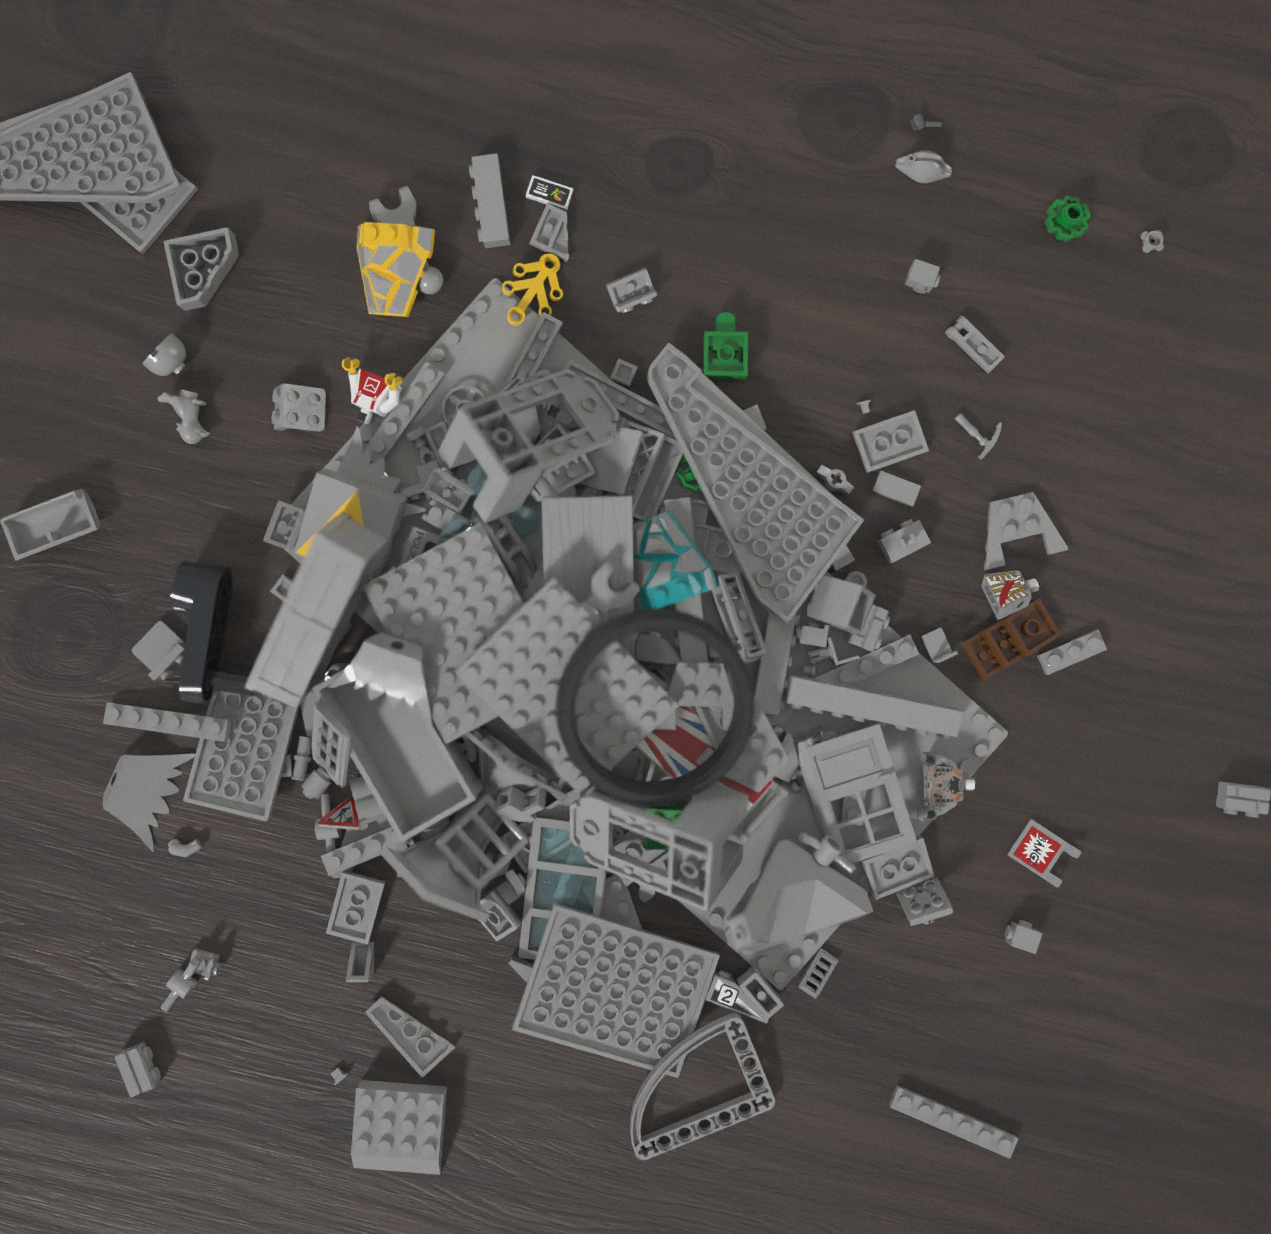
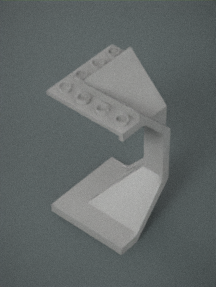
(430, 870)

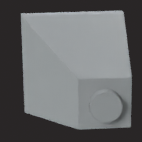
(790, 769)

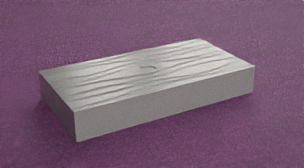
(580, 537)

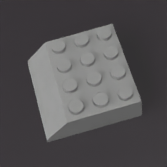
(398, 1127)

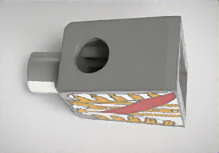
(1008, 592)

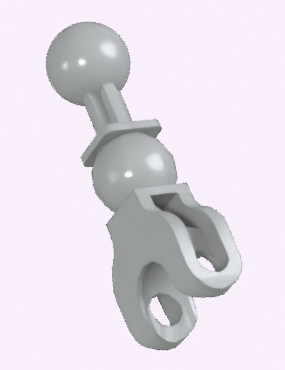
(405, 214)
(602, 597)

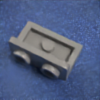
(631, 290)
(447, 489)
(284, 526)

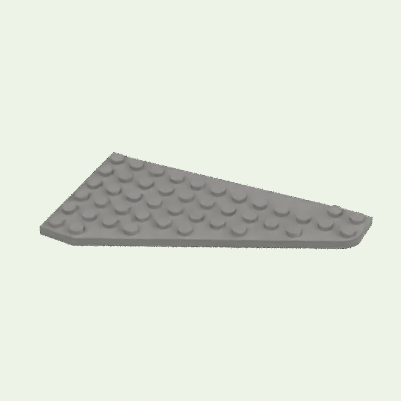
(87, 150)
(766, 503)

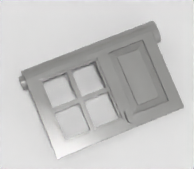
(846, 768)

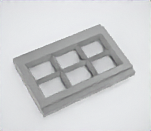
(323, 715)

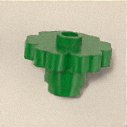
(1067, 218)

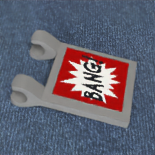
(1039, 850)

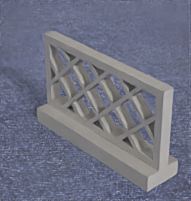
(622, 422)

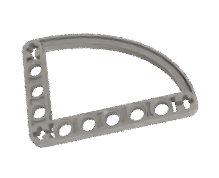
(669, 1060)

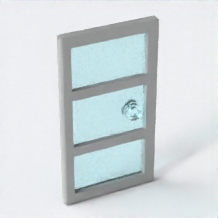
(557, 876)

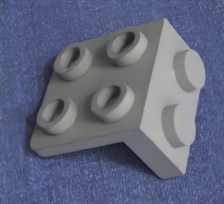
(298, 408)
(160, 651)

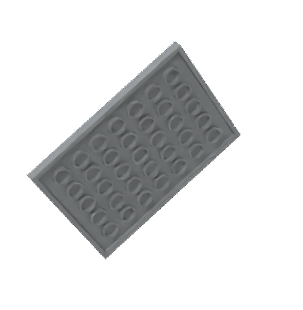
(449, 607)
(521, 673)
(614, 989)

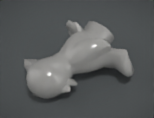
(187, 409)

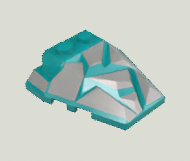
(667, 563)

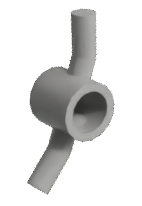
(325, 832)
(827, 851)
(181, 984)

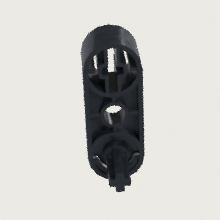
(205, 595)

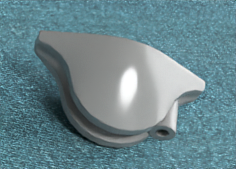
(924, 166)

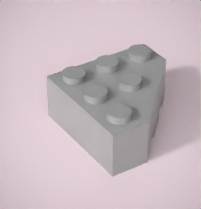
(200, 265)

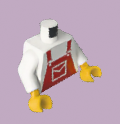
(372, 392)

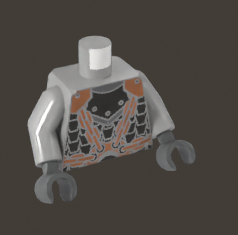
(942, 785)

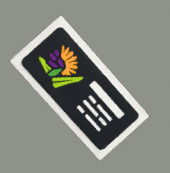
(549, 192)

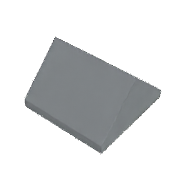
(502, 917)

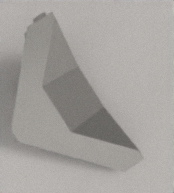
(794, 900)

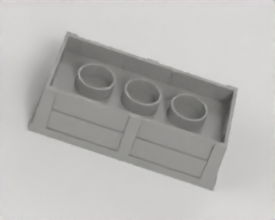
(316, 610)
(401, 757)

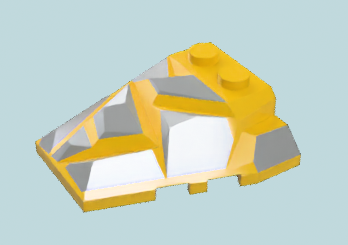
(392, 264)

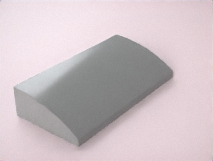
(659, 477)

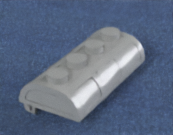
(50, 523)

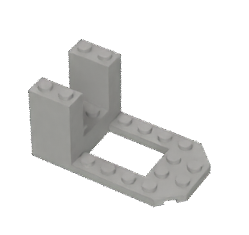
(492, 436)
(698, 842)

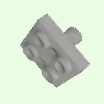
(926, 905)

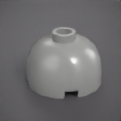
(167, 357)

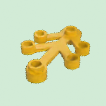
(535, 286)

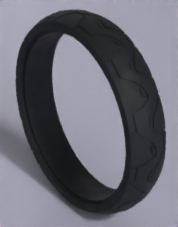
(697, 779)

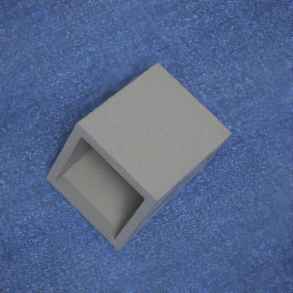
(841, 604)

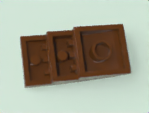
(1010, 639)

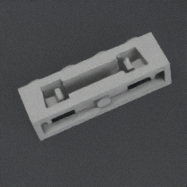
(738, 617)

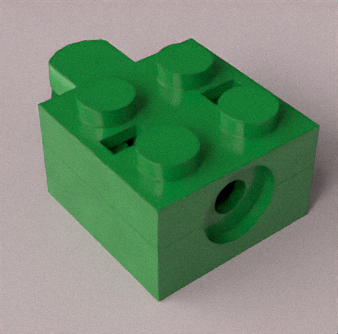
(725, 350)

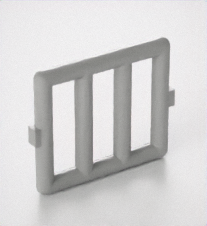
(456, 829)

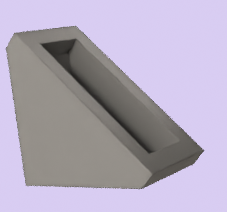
(361, 962)

